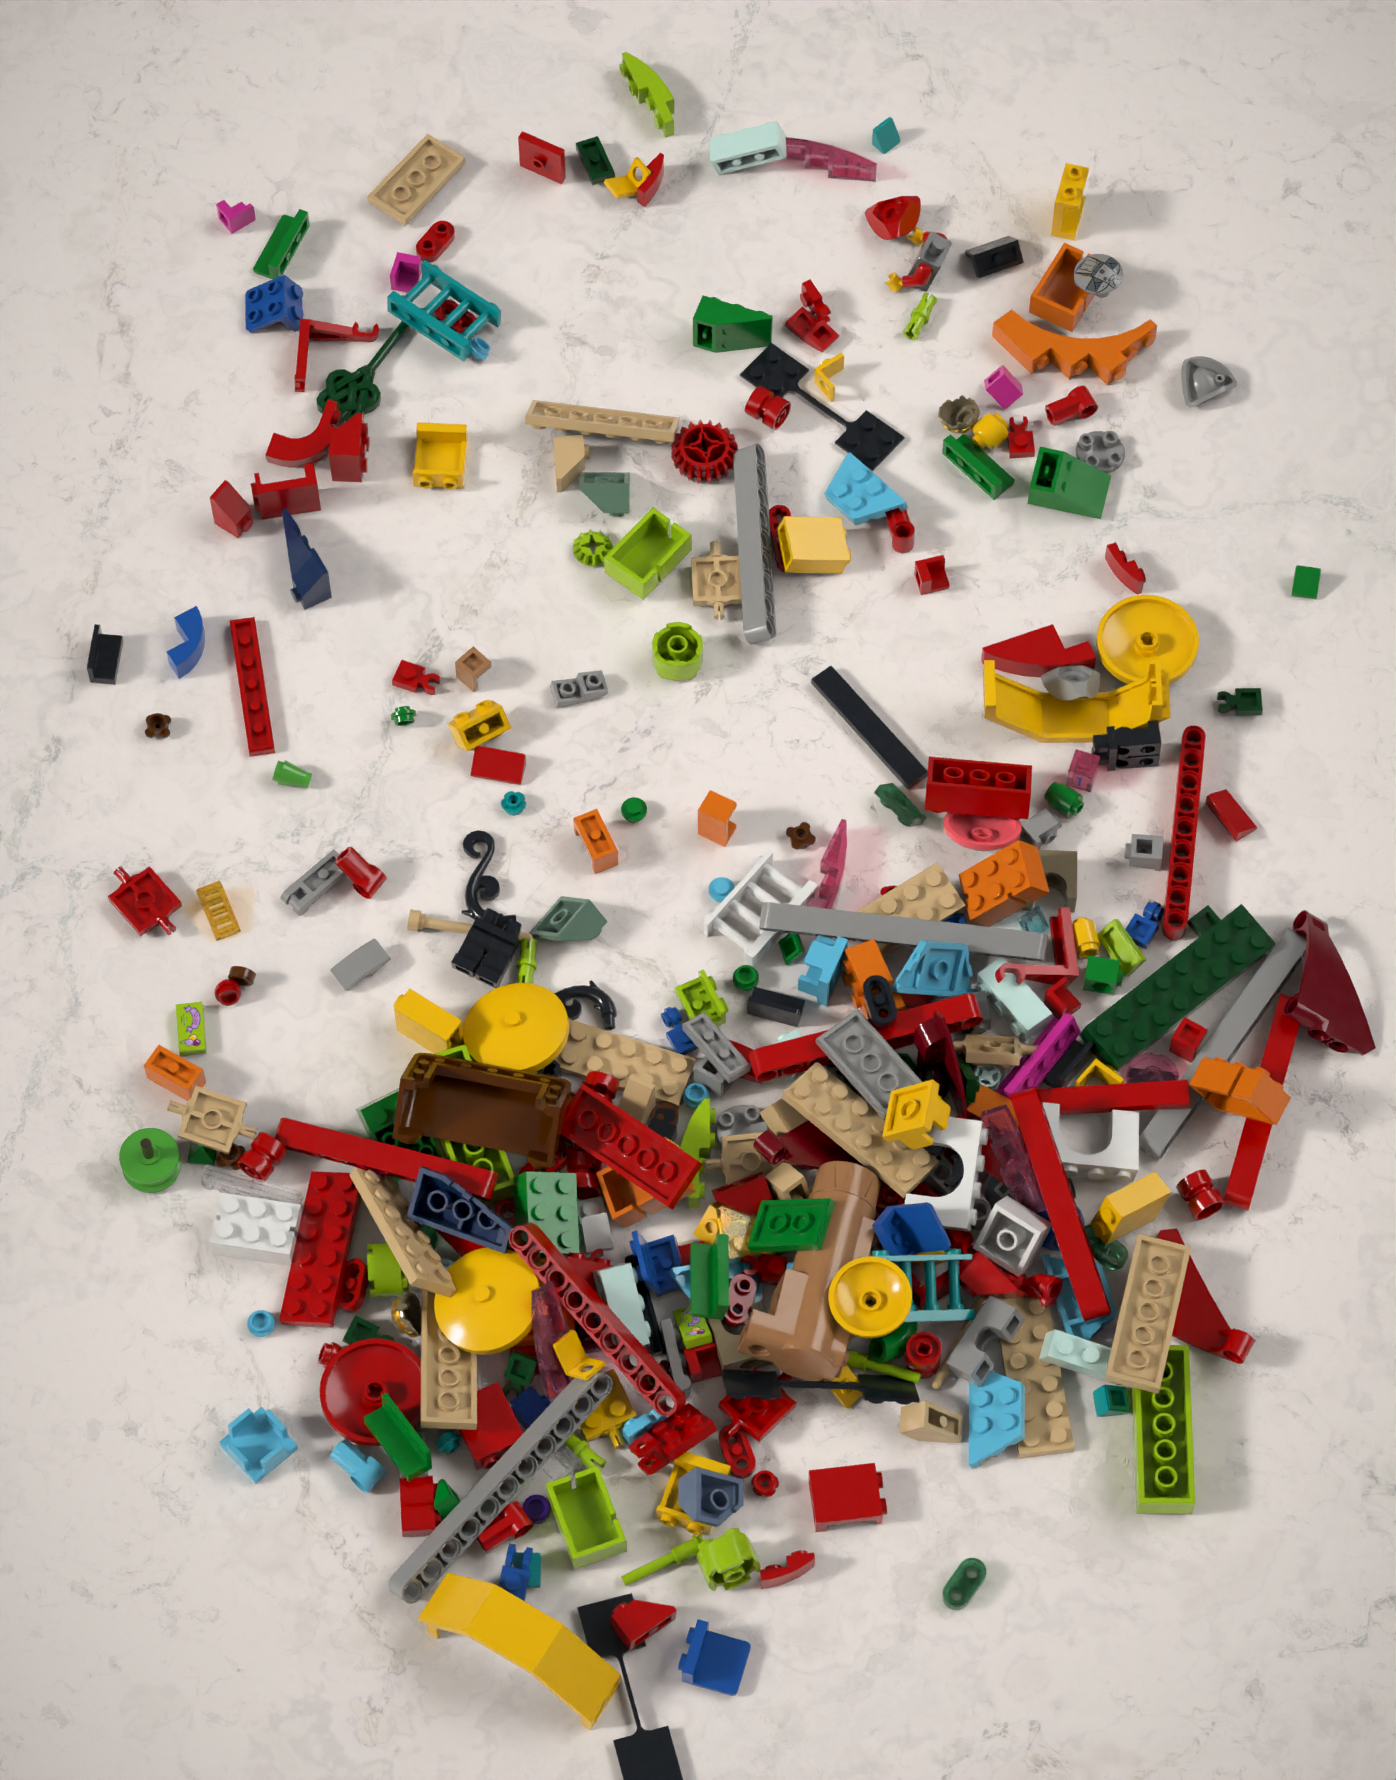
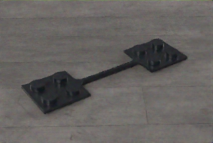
(865, 438)
(766, 1386)
(646, 1752)

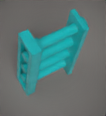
(440, 331)
(931, 1311)

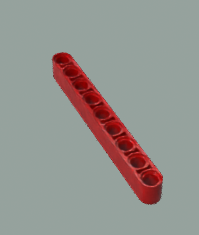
(1183, 842)
(803, 1052)
(1256, 1133)
(380, 1156)
(1060, 1204)
(609, 1321)

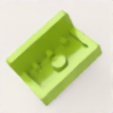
(700, 997)

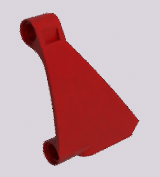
(1199, 1318)

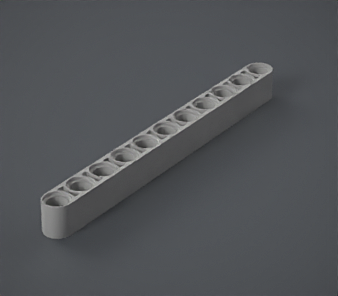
(901, 930)
(1229, 1036)
(490, 1492)

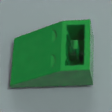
(729, 326)
(1068, 484)
(379, 1120)

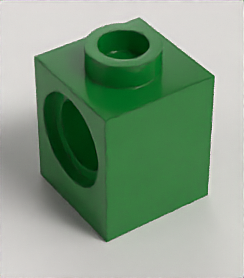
(1102, 975)

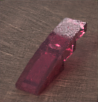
(838, 162)
(833, 867)
(1013, 1157)
(548, 1327)

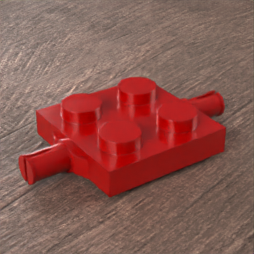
(144, 901)
(756, 1415)

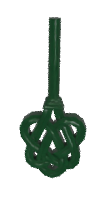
(345, 386)

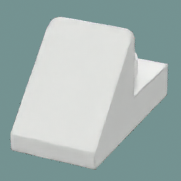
(594, 1225)

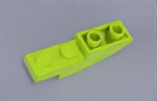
(650, 89)
(697, 1143)

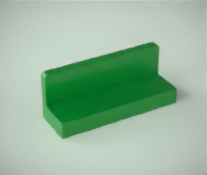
(282, 245)
(977, 465)
(709, 1278)
(399, 1439)

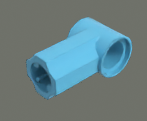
(363, 1470)

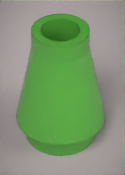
(291, 775)

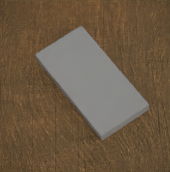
(866, 1060)

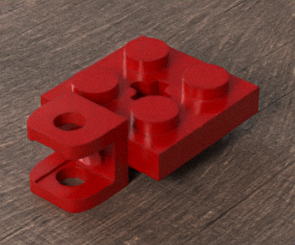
(671, 1438)

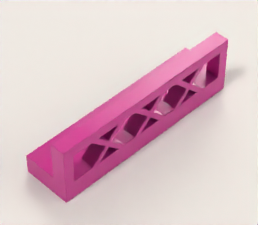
(1051, 1046)

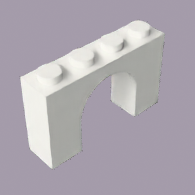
(1116, 1162)
(956, 1208)

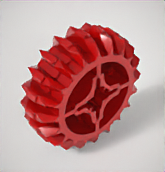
(691, 459)

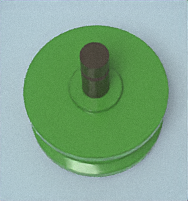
(150, 1160)

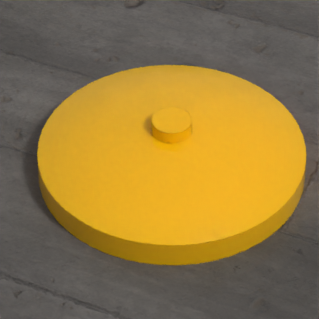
(1147, 630)
(517, 1027)
(490, 1301)

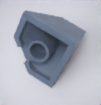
(710, 1496)

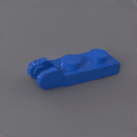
(515, 1579)

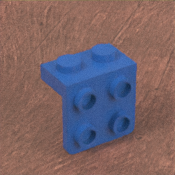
(274, 302)
(911, 1230)
(656, 1261)
(713, 1660)

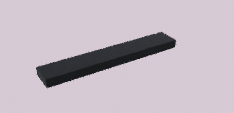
(869, 727)

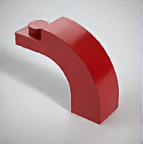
(308, 449)

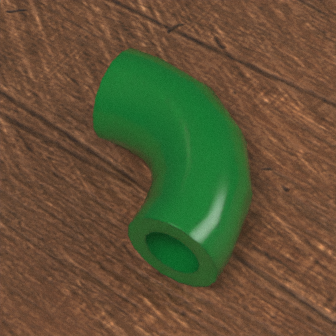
(893, 1344)

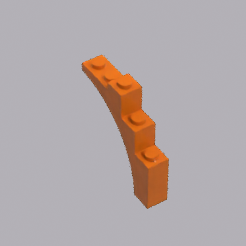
(1071, 355)

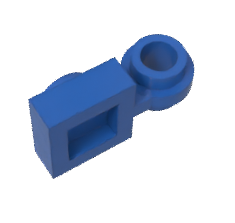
(1144, 928)
(677, 1037)

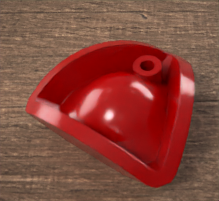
(894, 216)

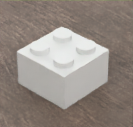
(1012, 1235)

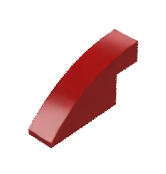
(1037, 653)

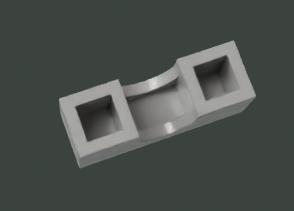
(993, 1321)

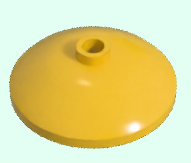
(866, 1280)

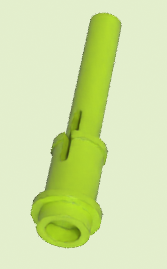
(864, 1362)
(678, 1554)

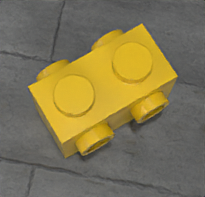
(479, 725)

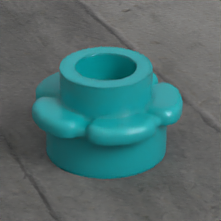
(513, 809)
(448, 1442)

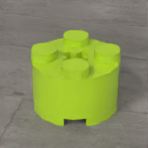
(677, 652)
(385, 1272)
(727, 1560)

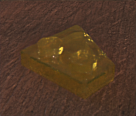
(739, 1229)

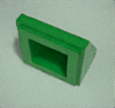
(1306, 582)
(445, 1499)

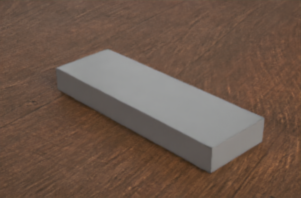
(716, 1047)

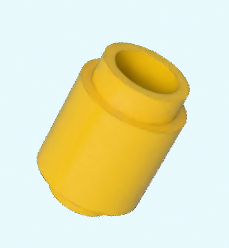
(1085, 937)

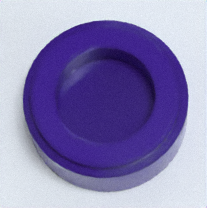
(537, 1508)

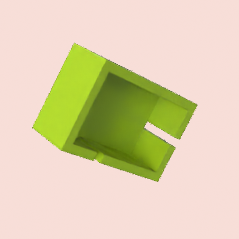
(648, 553)
(586, 1518)

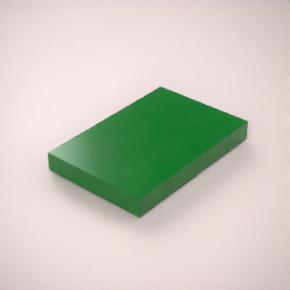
(791, 1225)

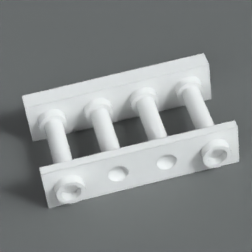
(757, 949)

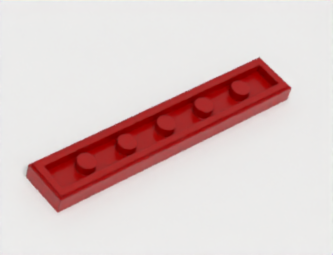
(252, 686)
(1118, 1097)

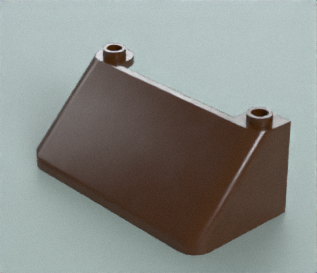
(482, 1106)

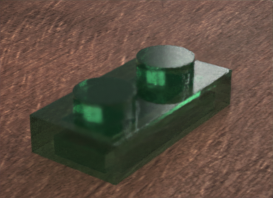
(900, 804)

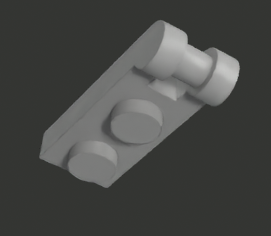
(313, 884)
(677, 1360)

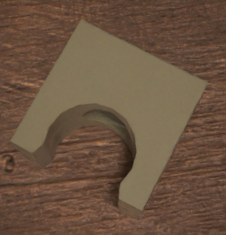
(1061, 874)
(727, 1347)

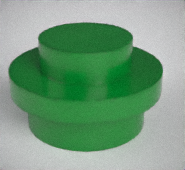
(403, 716)
(634, 809)
(745, 977)

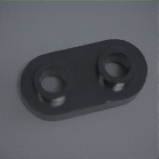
(879, 1002)

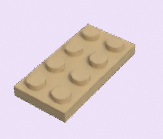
(416, 179)
(921, 897)

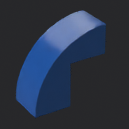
(187, 655)

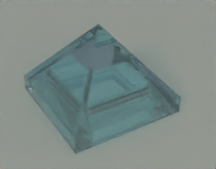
(1033, 921)

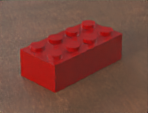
(978, 788)

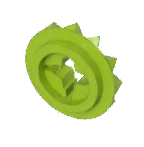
(583, 552)

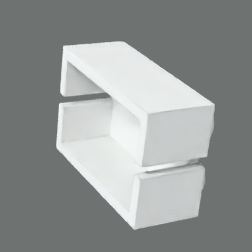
(255, 1229)

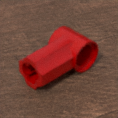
(1077, 404)
(901, 530)
(365, 876)
(510, 1523)

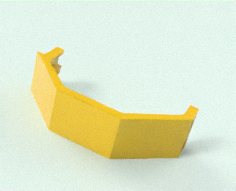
(1075, 721)
(525, 1639)

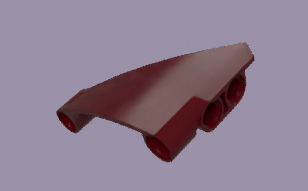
(1327, 994)
(937, 1048)
(802, 1147)

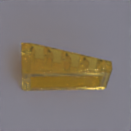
(212, 895)

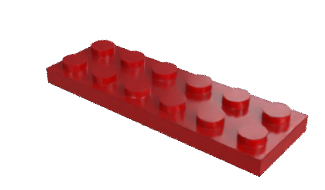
(629, 1146)
(321, 1251)

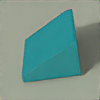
(885, 136)
(1111, 1401)
(535, 1568)

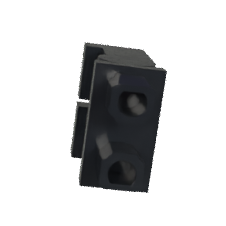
(1128, 747)
(488, 940)

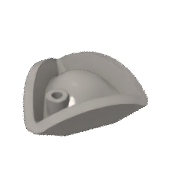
(1204, 380)
(1072, 682)

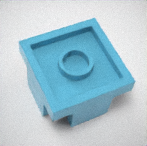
(825, 968)
(258, 1443)

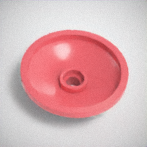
(981, 832)

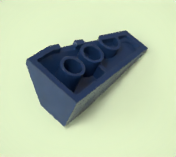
(308, 572)
(452, 1209)

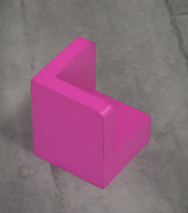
(235, 217)
(405, 272)
(1003, 387)

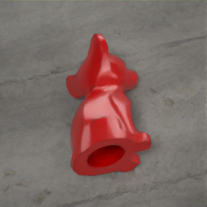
(1040, 1286)

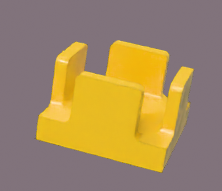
(913, 1112)

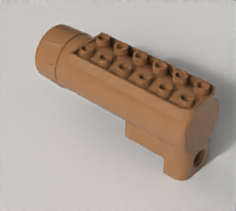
(799, 1327)

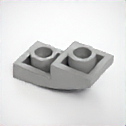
(581, 689)
(360, 963)

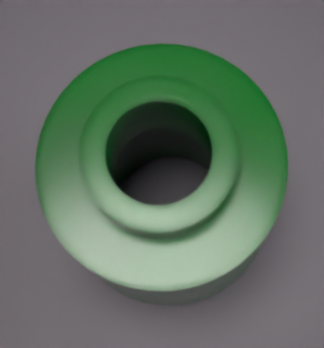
(1064, 799)

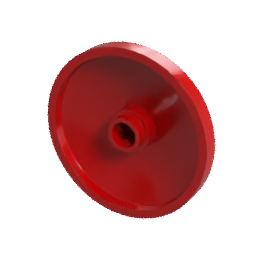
(359, 1377)

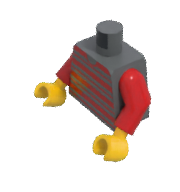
(927, 261)

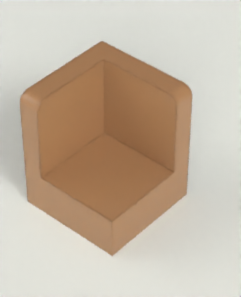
(471, 667)

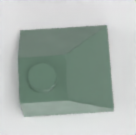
(607, 491)
(570, 921)

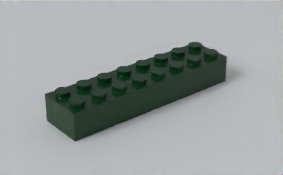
(1177, 989)

